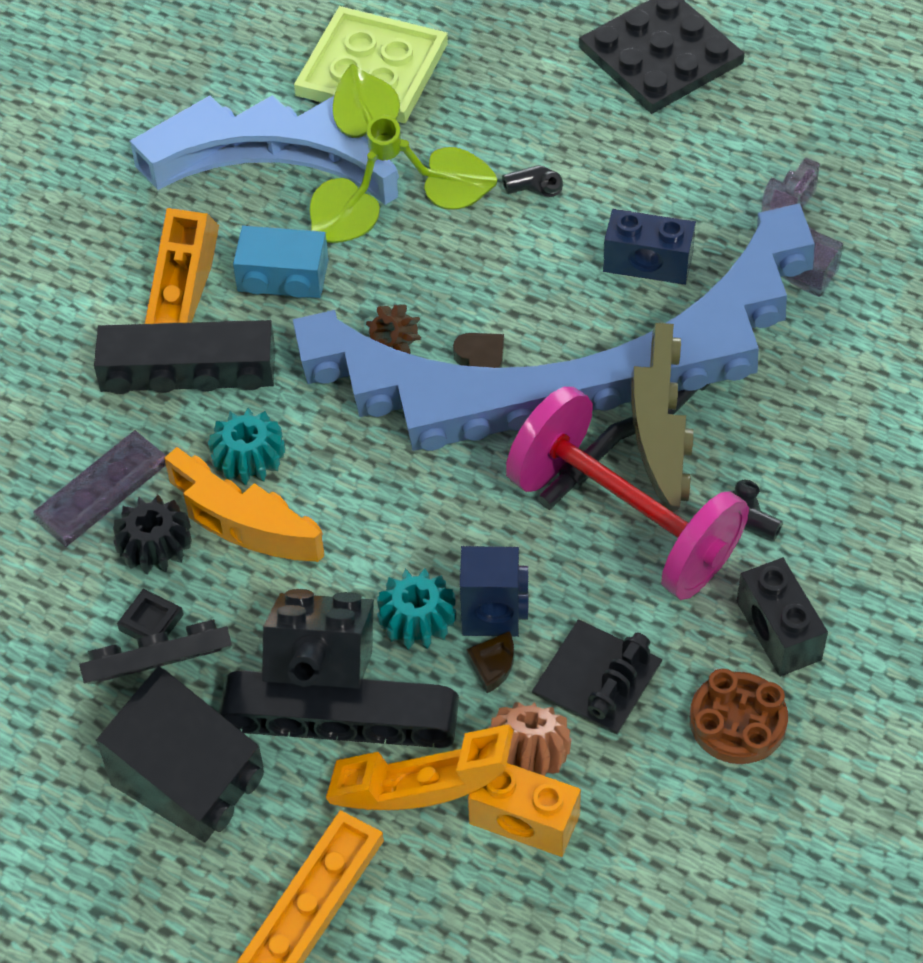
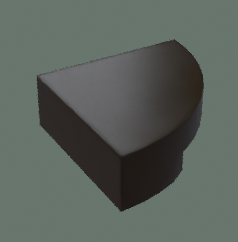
(492, 660)

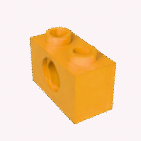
(527, 809)

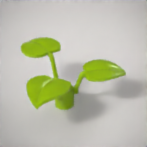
(371, 108)

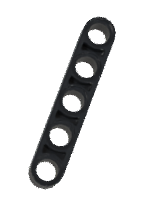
(373, 713)

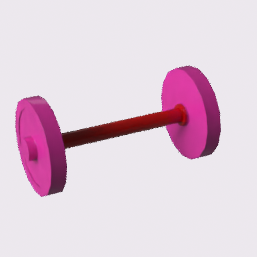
(553, 438)

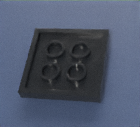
(661, 51)
(154, 651)

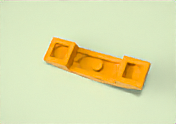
(423, 781)

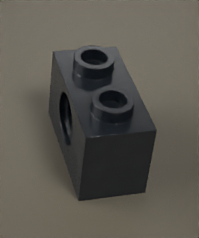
(781, 616)

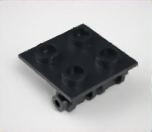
(598, 675)

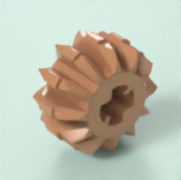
(538, 739)

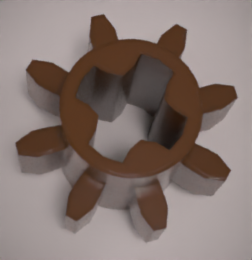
(394, 327)

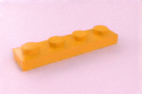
(315, 893)

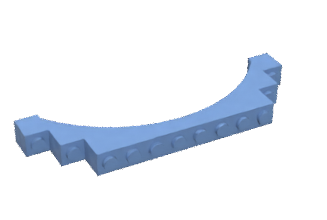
(463, 403)

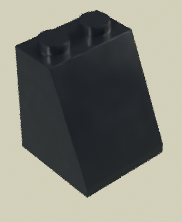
(179, 756)

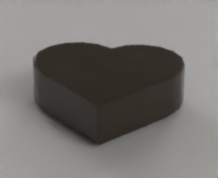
(479, 349)

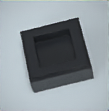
(149, 616)

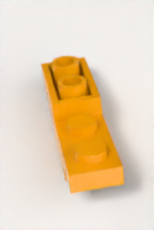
(248, 519)

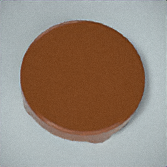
(738, 716)

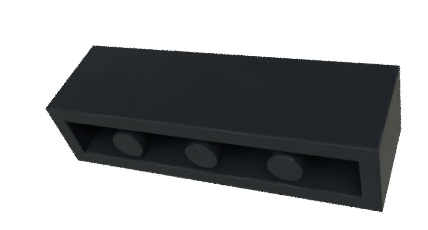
(185, 356)

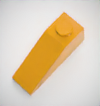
(181, 266)

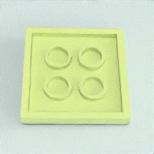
(380, 46)

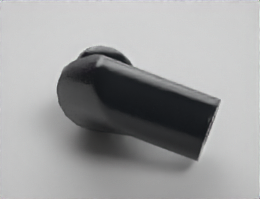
(536, 179)
(758, 521)

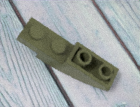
(660, 435)

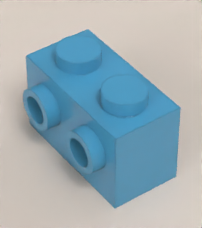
(281, 261)

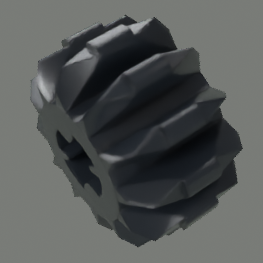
(152, 534)

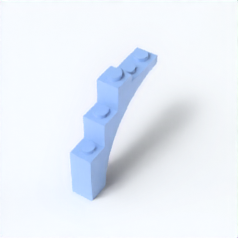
(268, 132)

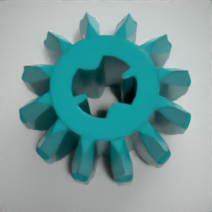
(246, 446)
(416, 608)

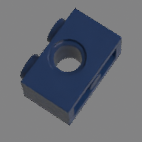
(649, 246)
(492, 591)

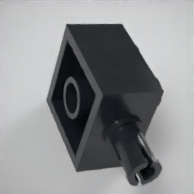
(318, 639)

